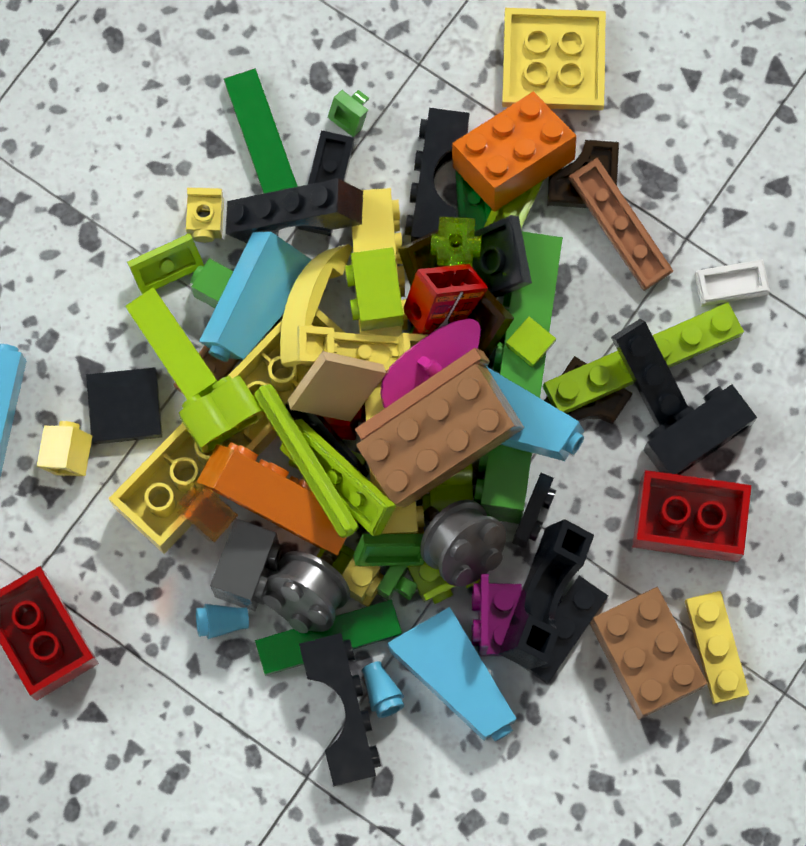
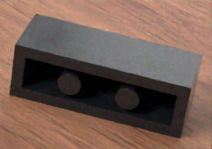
(699, 431)

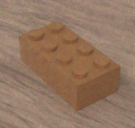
(440, 436)

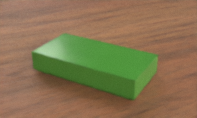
(389, 550)

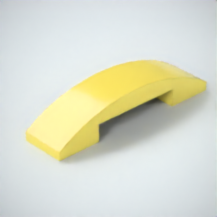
(306, 297)
(373, 348)

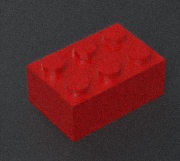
(692, 516)
(41, 635)

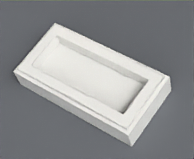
(732, 282)

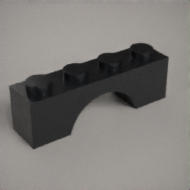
(439, 133)
(321, 204)
(533, 626)
(350, 755)

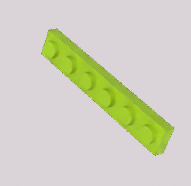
(675, 343)

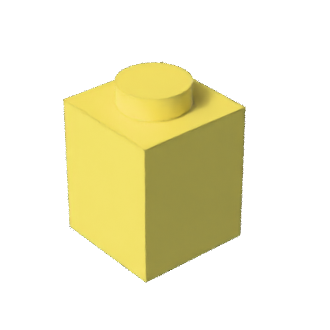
(64, 449)

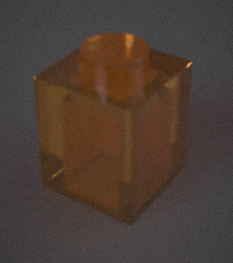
(206, 512)

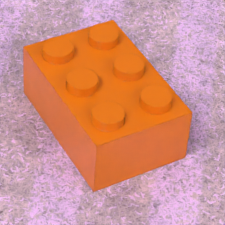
(514, 151)

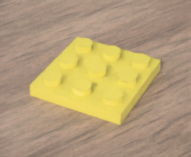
(555, 56)

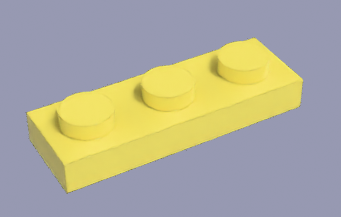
(716, 647)

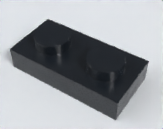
(529, 525)

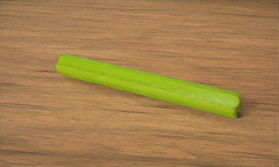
(306, 461)

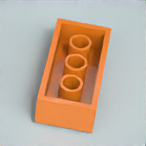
(269, 493)

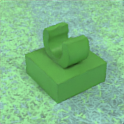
(349, 111)
(395, 581)

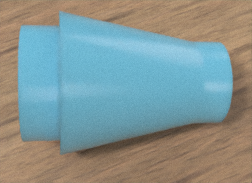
(220, 620)
(382, 691)

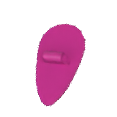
(429, 358)

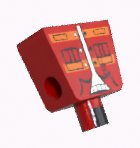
(442, 296)

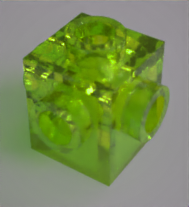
(456, 231)

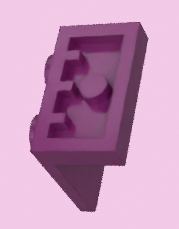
(495, 610)

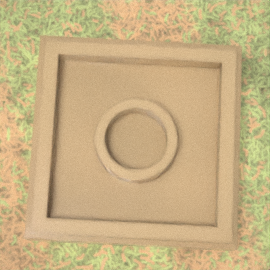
(336, 386)

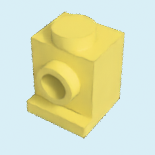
(205, 200)
(362, 582)

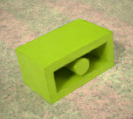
(376, 289)

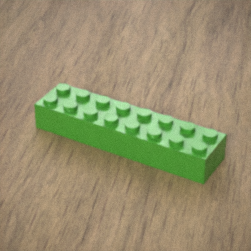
(506, 468)

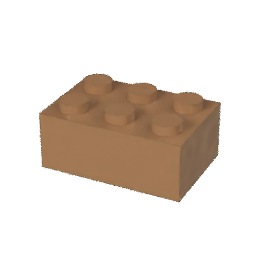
(648, 653)

